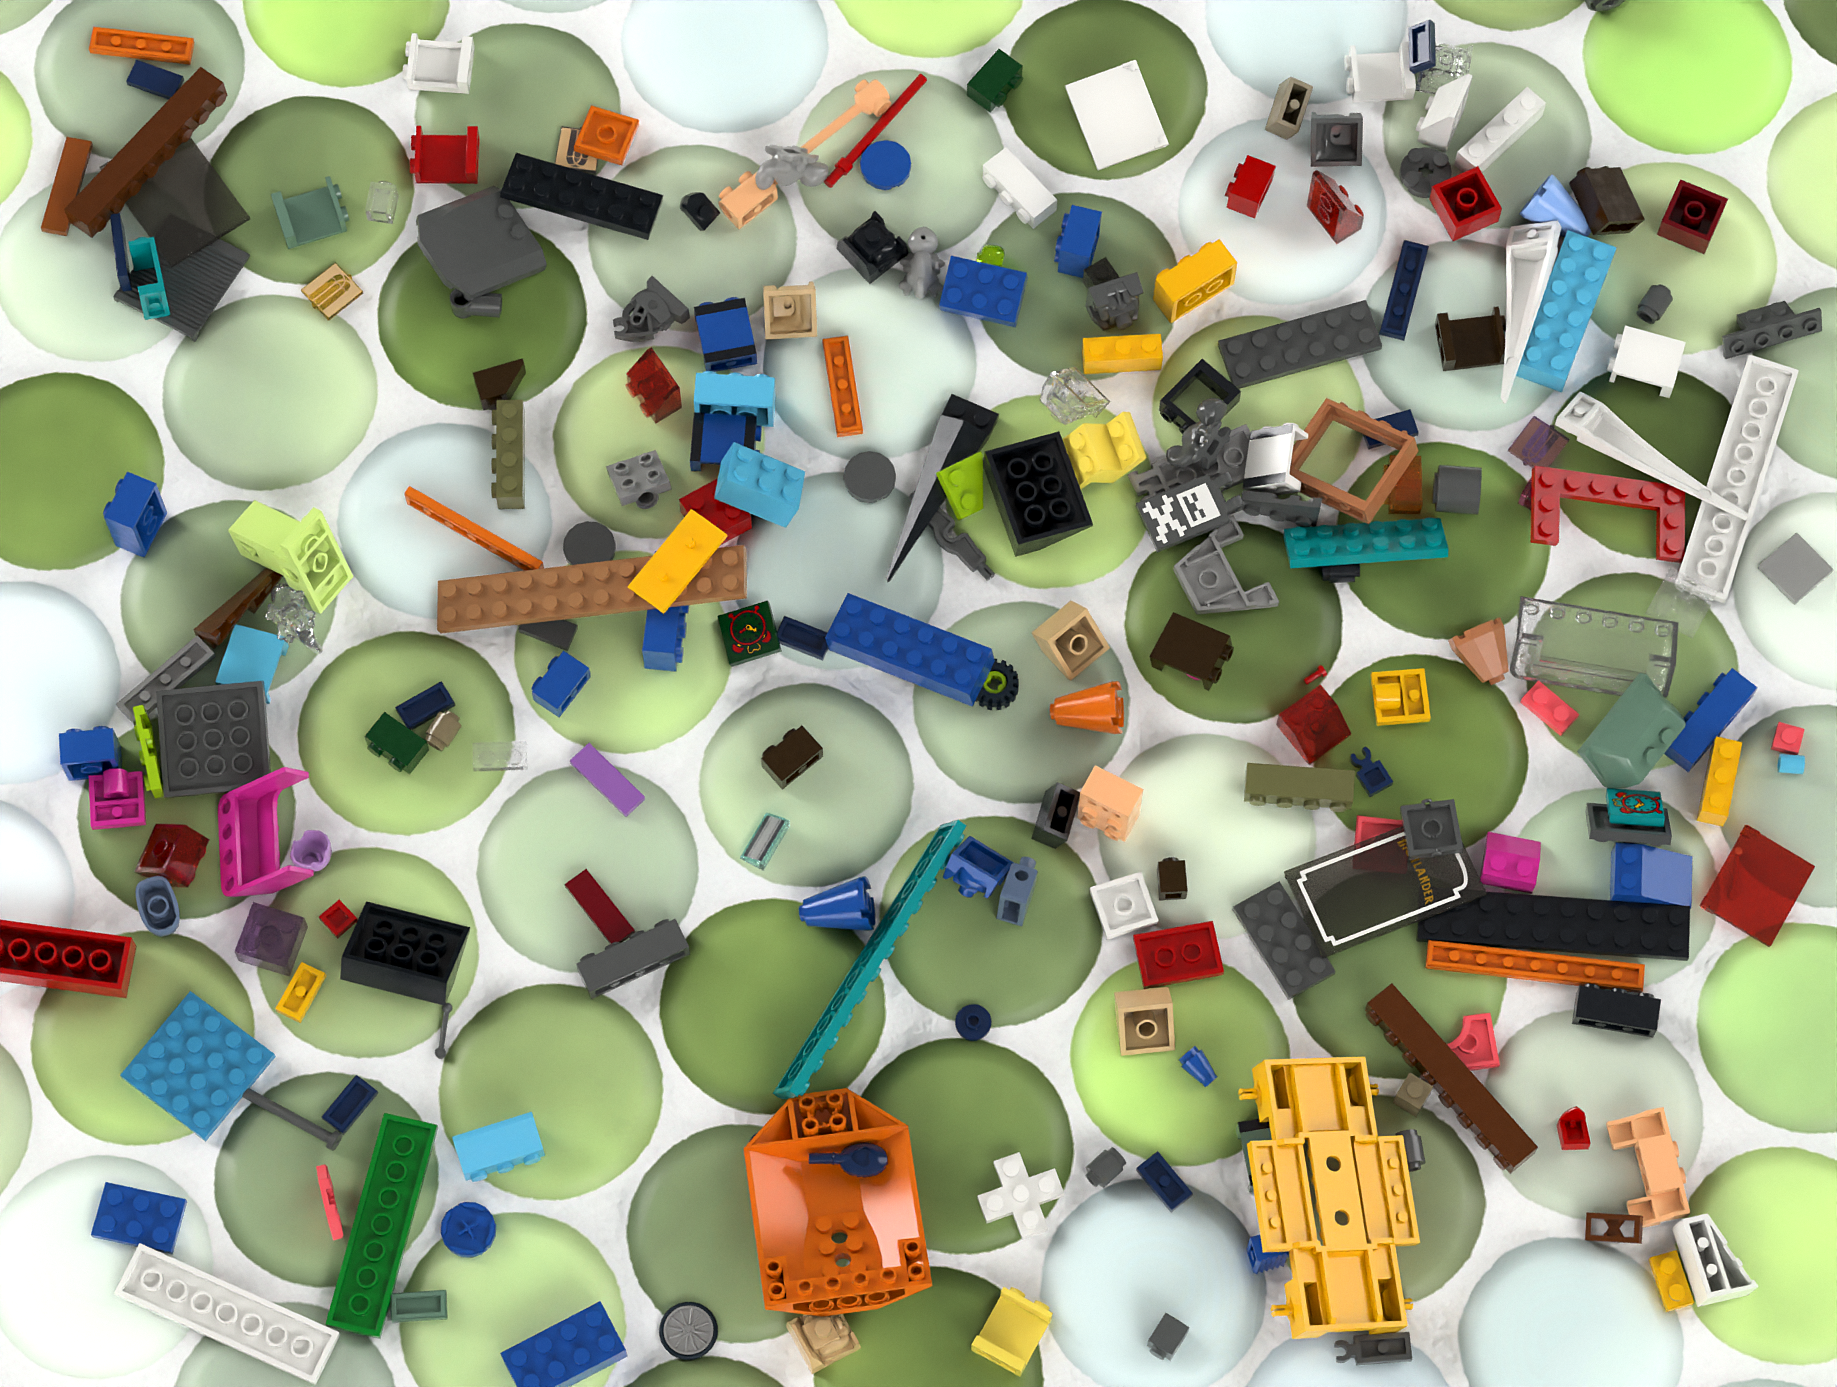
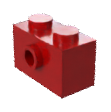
(1250, 186)

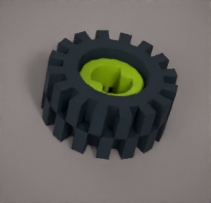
(1006, 691)

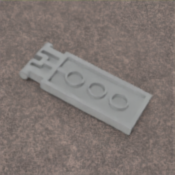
(1164, 476)

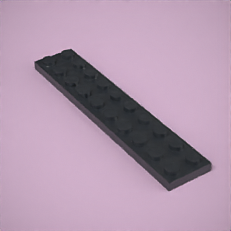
(1565, 926)

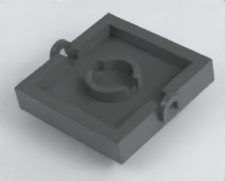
(1431, 829)

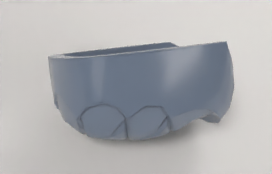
(157, 906)

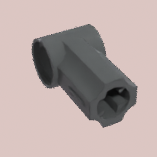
(486, 305)

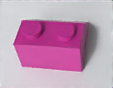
(1510, 862)

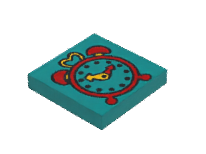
(1635, 807)

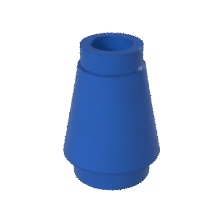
(1198, 1066)

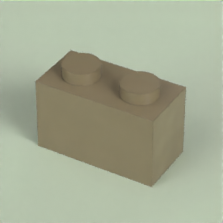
(1289, 108)

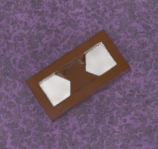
(1614, 1228)

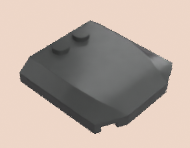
(479, 243)

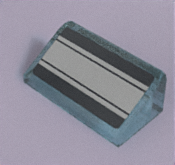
(765, 840)

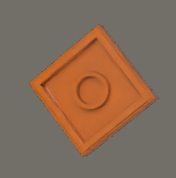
(606, 135)

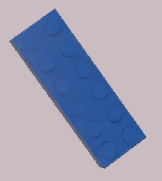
(910, 649)

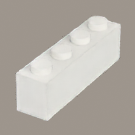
(1501, 132)

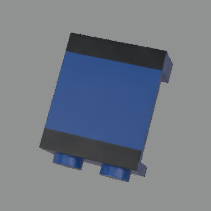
(725, 334)
(716, 433)

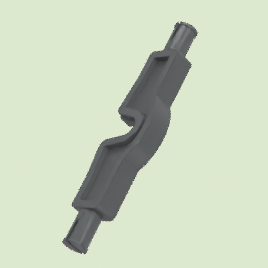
(960, 545)

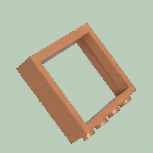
(1360, 422)

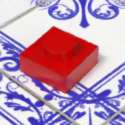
(338, 918)

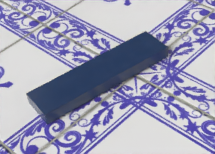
(1404, 290)

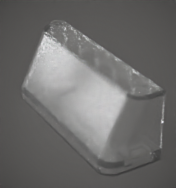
(1591, 647)

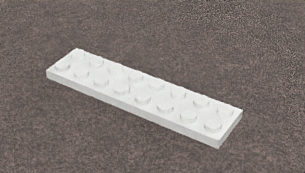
(227, 1314)

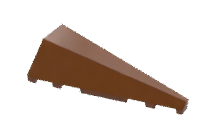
(250, 597)

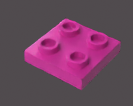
(117, 799)

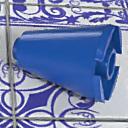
(841, 907)

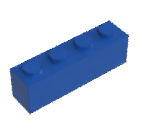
(1711, 718)

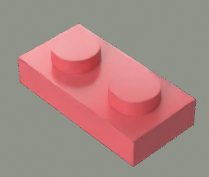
(1549, 708)

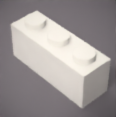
(1019, 188)

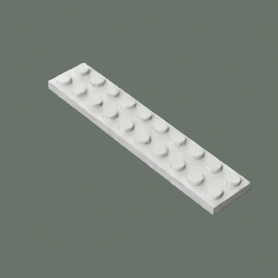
(1739, 473)

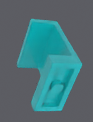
(152, 296)

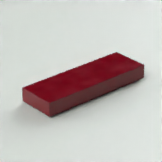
(599, 907)

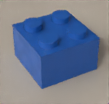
(1078, 240)
(89, 752)

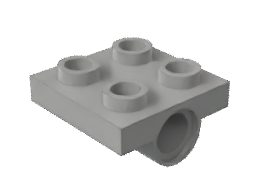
(639, 480)

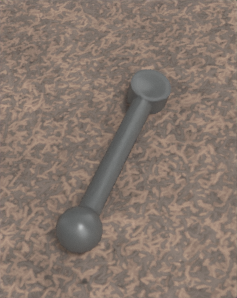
(440, 1051)

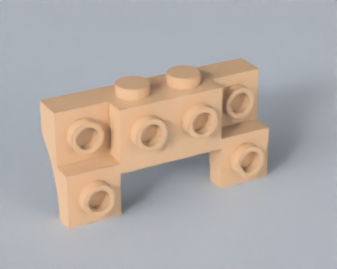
(1657, 1163)

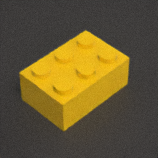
(1194, 280)

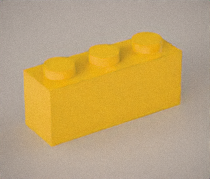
(1122, 353)
(1719, 781)

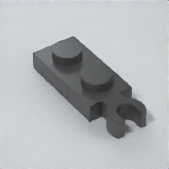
(1377, 1348)

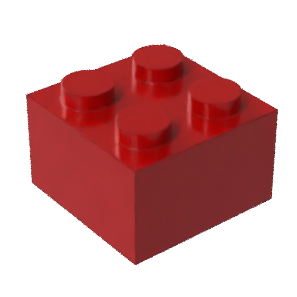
(1465, 203)
(722, 515)

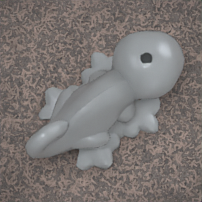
(789, 166)
(922, 264)

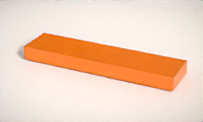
(141, 45)
(842, 386)

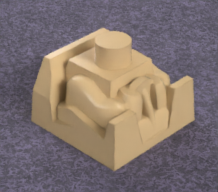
(790, 311)
(822, 1339)

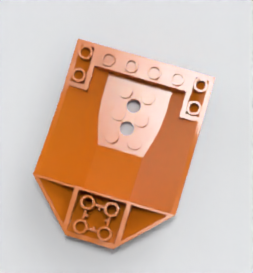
(805, 1204)

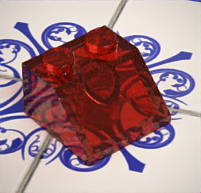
(653, 387)
(1313, 724)
(172, 853)

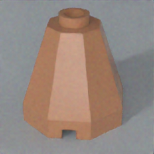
(1483, 650)

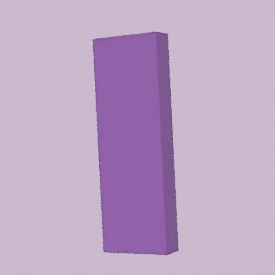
(607, 780)

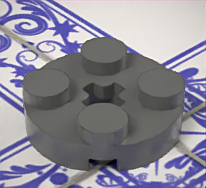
(1421, 158)

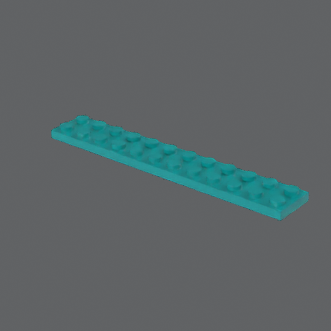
(867, 964)

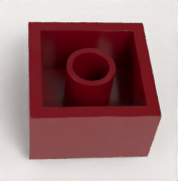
(1692, 216)

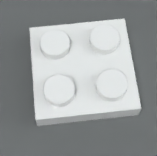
(1123, 905)

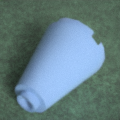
(1554, 203)

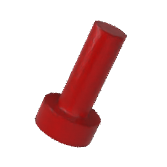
(1320, 672)

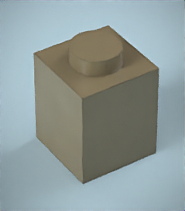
(1412, 1094)

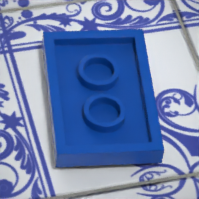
(138, 1217)

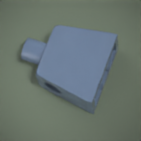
(1017, 891)

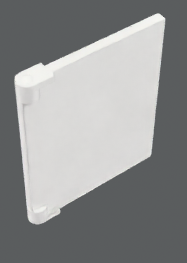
(1116, 115)

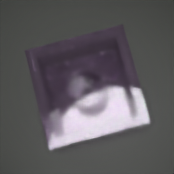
(271, 939)

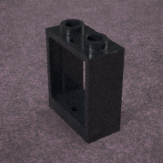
(1209, 377)

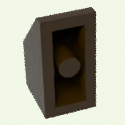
(498, 382)

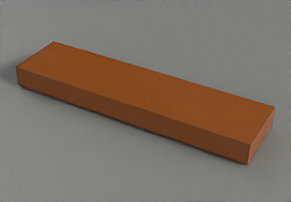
(66, 185)

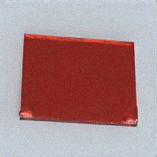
(1757, 886)

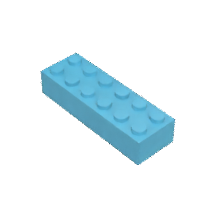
(1565, 310)

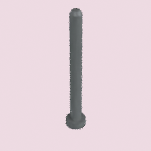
(332, 1139)

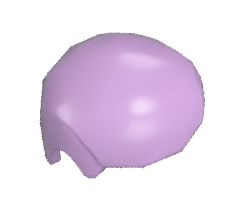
(311, 851)

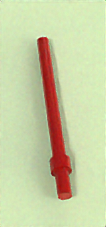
(844, 165)

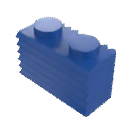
(1263, 1261)

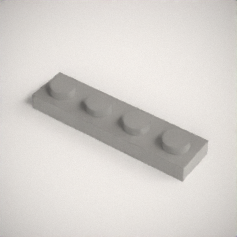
(168, 676)

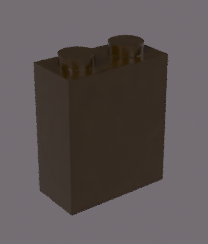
(1606, 200)

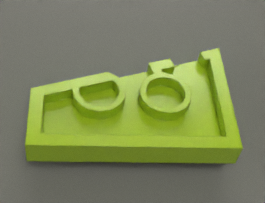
(148, 754)

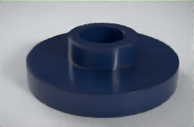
(973, 1022)

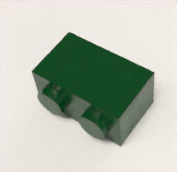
(995, 80)
(396, 743)

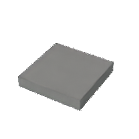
(1795, 568)

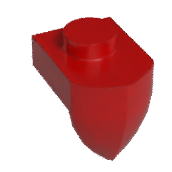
(1573, 1130)

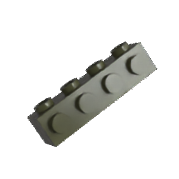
(510, 454)
(1299, 787)

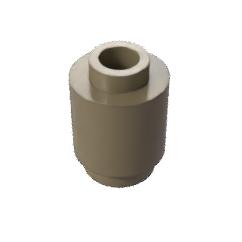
(442, 730)

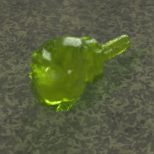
(991, 255)

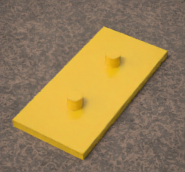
(677, 561)

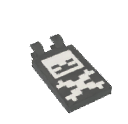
(1188, 510)

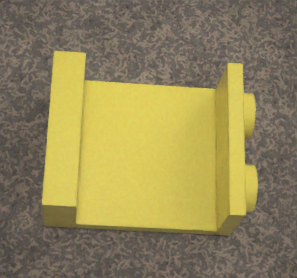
(1012, 1331)

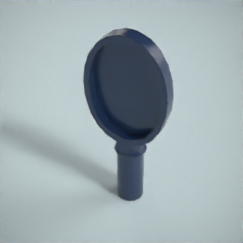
(855, 1160)

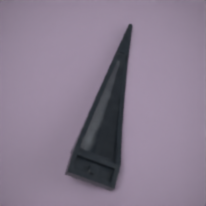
(959, 434)

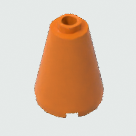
(1091, 709)

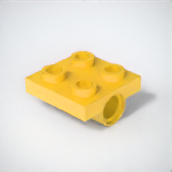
(1400, 697)

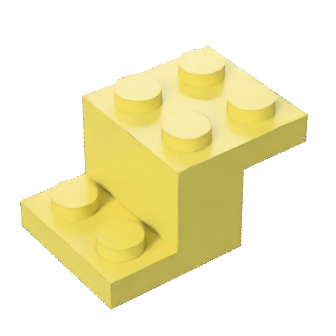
(1104, 450)

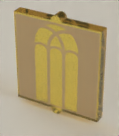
(332, 291)

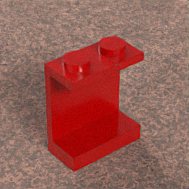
(445, 157)

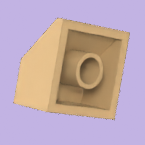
(1071, 639)
(1145, 1021)

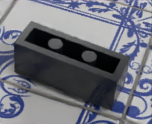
(1616, 1010)

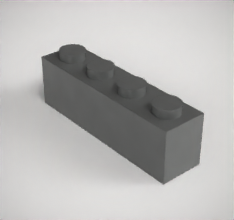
(632, 958)

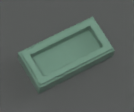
(418, 1306)

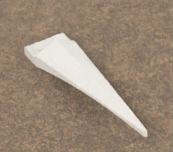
(1529, 262)
(1605, 432)

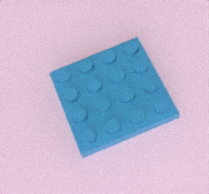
(197, 1066)

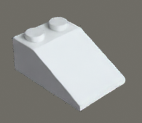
(1444, 113)

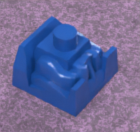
(977, 868)

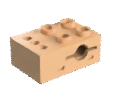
(1109, 804)

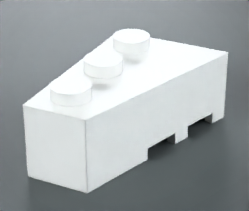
(1709, 1263)

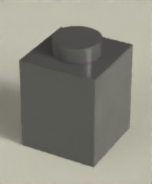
(1167, 1337)

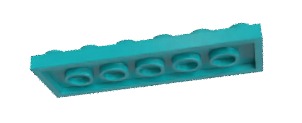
(1365, 542)

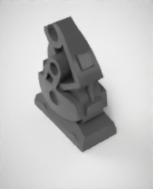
(652, 312)

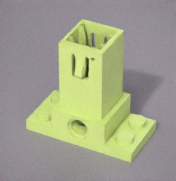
(296, 549)

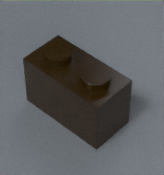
(791, 756)

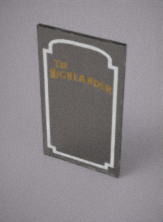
(1378, 890)

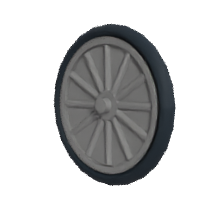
(688, 1330)

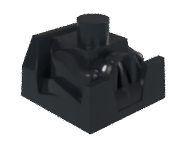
(872, 248)

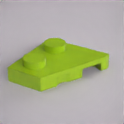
(964, 485)

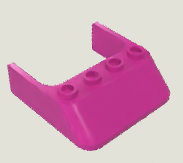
(251, 838)

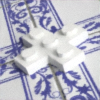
(1020, 1195)

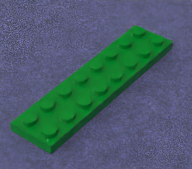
(381, 1225)

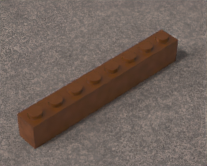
(146, 152)
(1450, 1078)

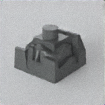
(1336, 140)
(1115, 302)

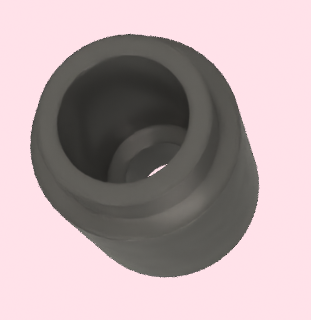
(1654, 303)
(1413, 1149)
(1105, 1167)

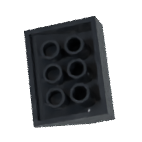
(1036, 492)
(404, 953)

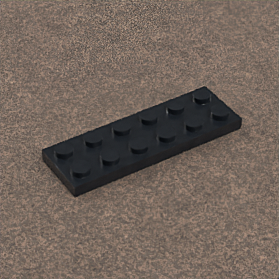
(581, 196)

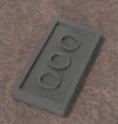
(1283, 940)

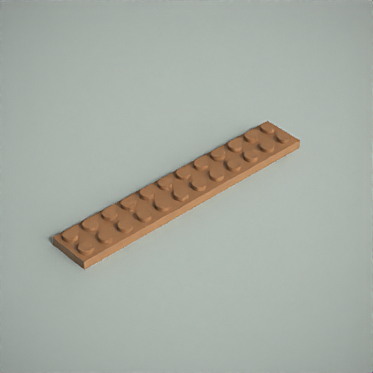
(576, 592)

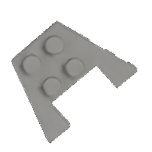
(1211, 581)

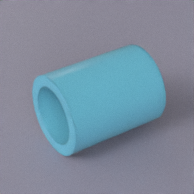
(1791, 763)

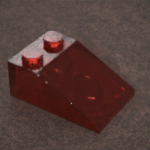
(1333, 208)

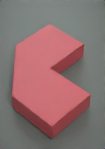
(329, 1202)

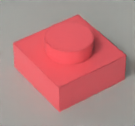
(1787, 739)

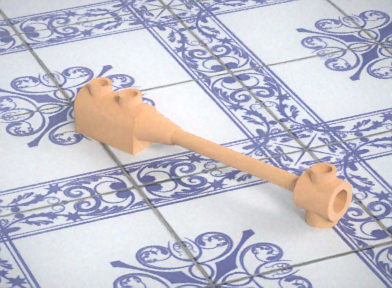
(748, 200)

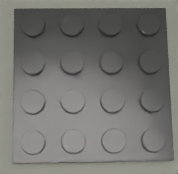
(212, 738)

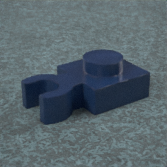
(1372, 775)

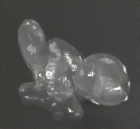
(292, 617)

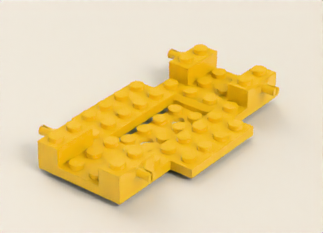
(1355, 1274)

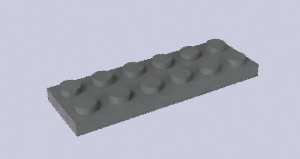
(1300, 344)

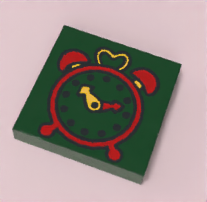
(749, 633)

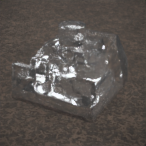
(1451, 64)
(1071, 396)

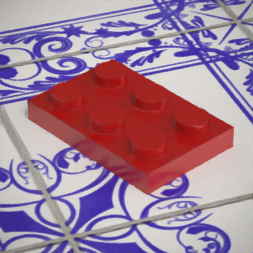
(1178, 955)

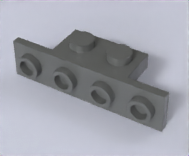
(1770, 327)

